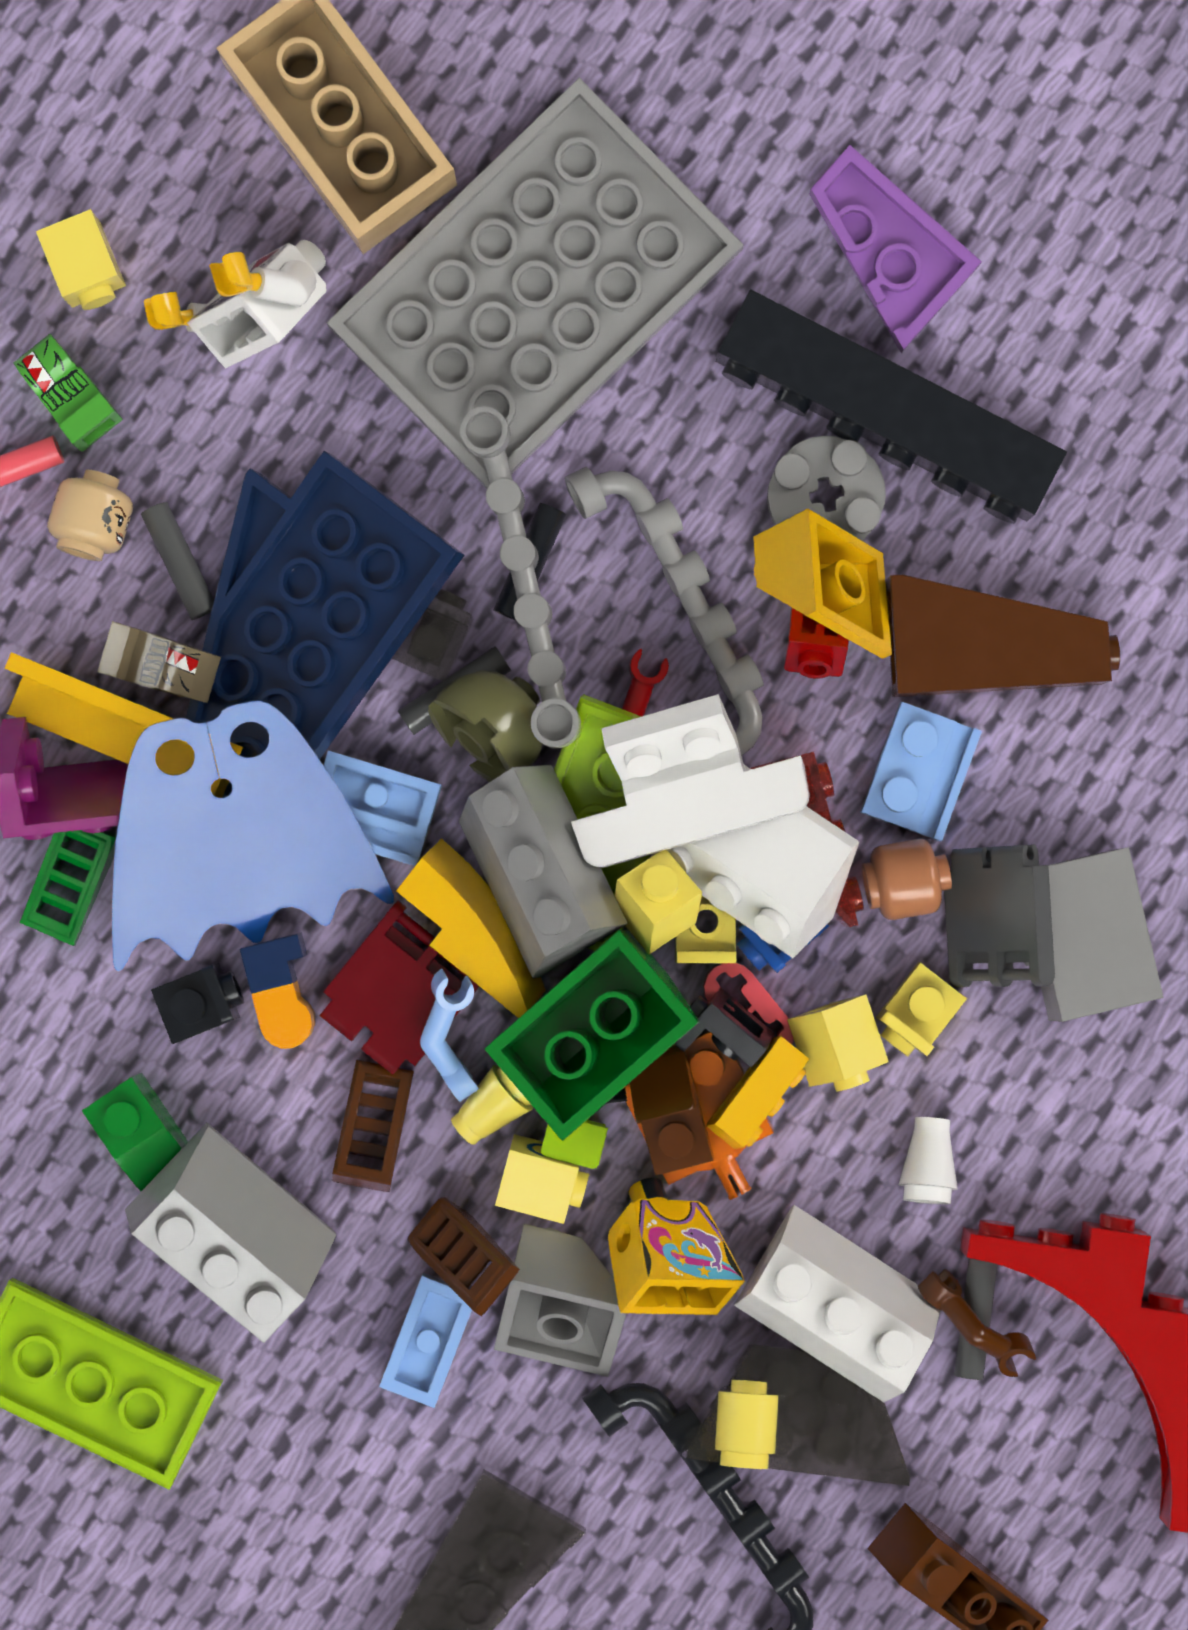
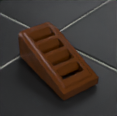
(364, 1176)
(458, 1253)

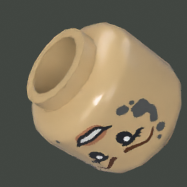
(90, 515)

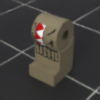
(158, 662)

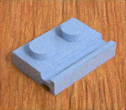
(920, 771)
(387, 804)

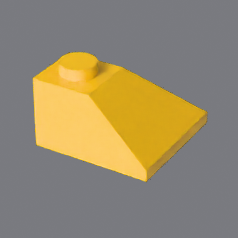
(826, 578)

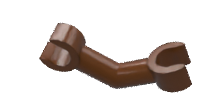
(945, 1294)

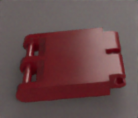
(389, 991)

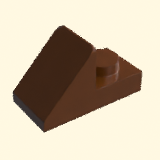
(671, 1113)

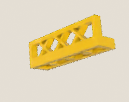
(94, 717)

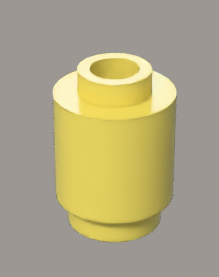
(746, 1425)

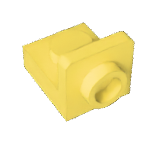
(919, 1011)

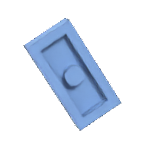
(426, 1342)

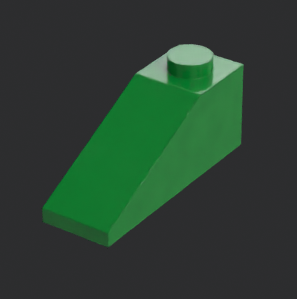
(136, 1129)

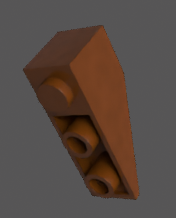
(949, 1577)

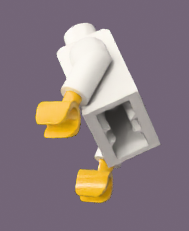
(253, 304)

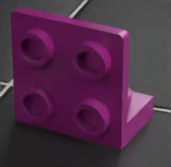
(55, 798)

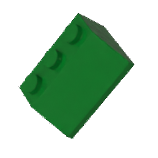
(593, 1033)

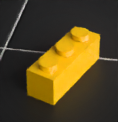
(758, 1094)

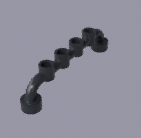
(747, 1521)

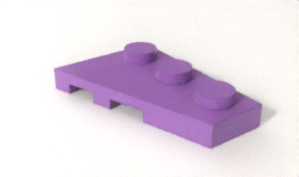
(891, 244)

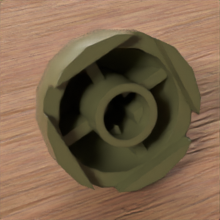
(489, 720)

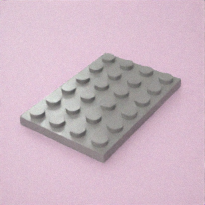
(537, 280)

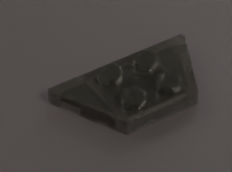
(821, 1420)

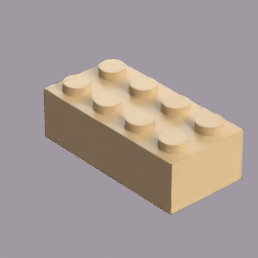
(338, 118)

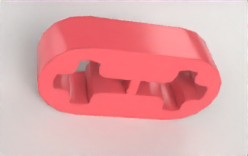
(753, 991)

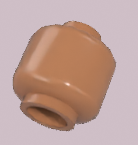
(905, 879)

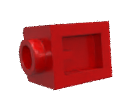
(814, 648)

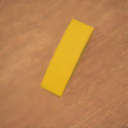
(472, 927)

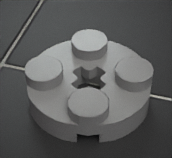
(839, 463)

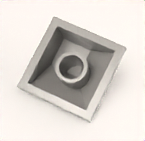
(560, 1304)

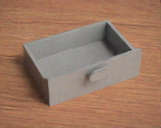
(1098, 938)

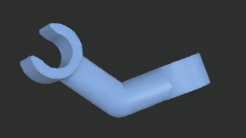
(435, 1032)

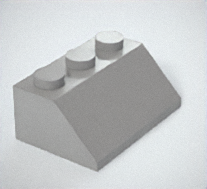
(536, 868)
(232, 1232)

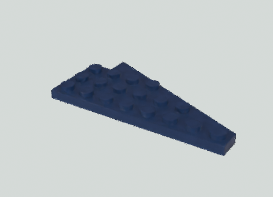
(316, 600)

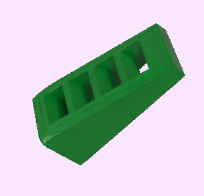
(89, 889)

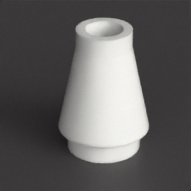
(929, 1164)

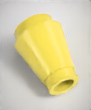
(490, 1107)

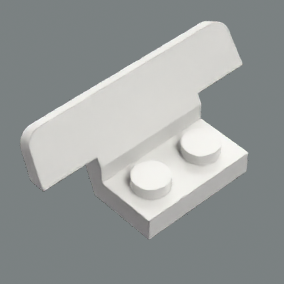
(684, 785)

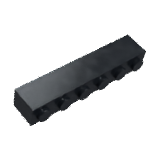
(889, 407)

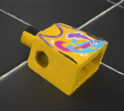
(670, 1256)

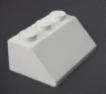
(774, 875)
(841, 1305)

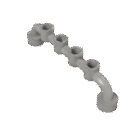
(487, 436)
(684, 577)

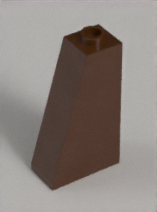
(982, 642)

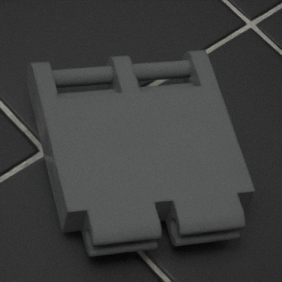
(999, 916)

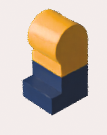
(280, 1009)

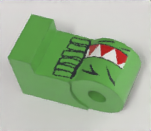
(67, 393)

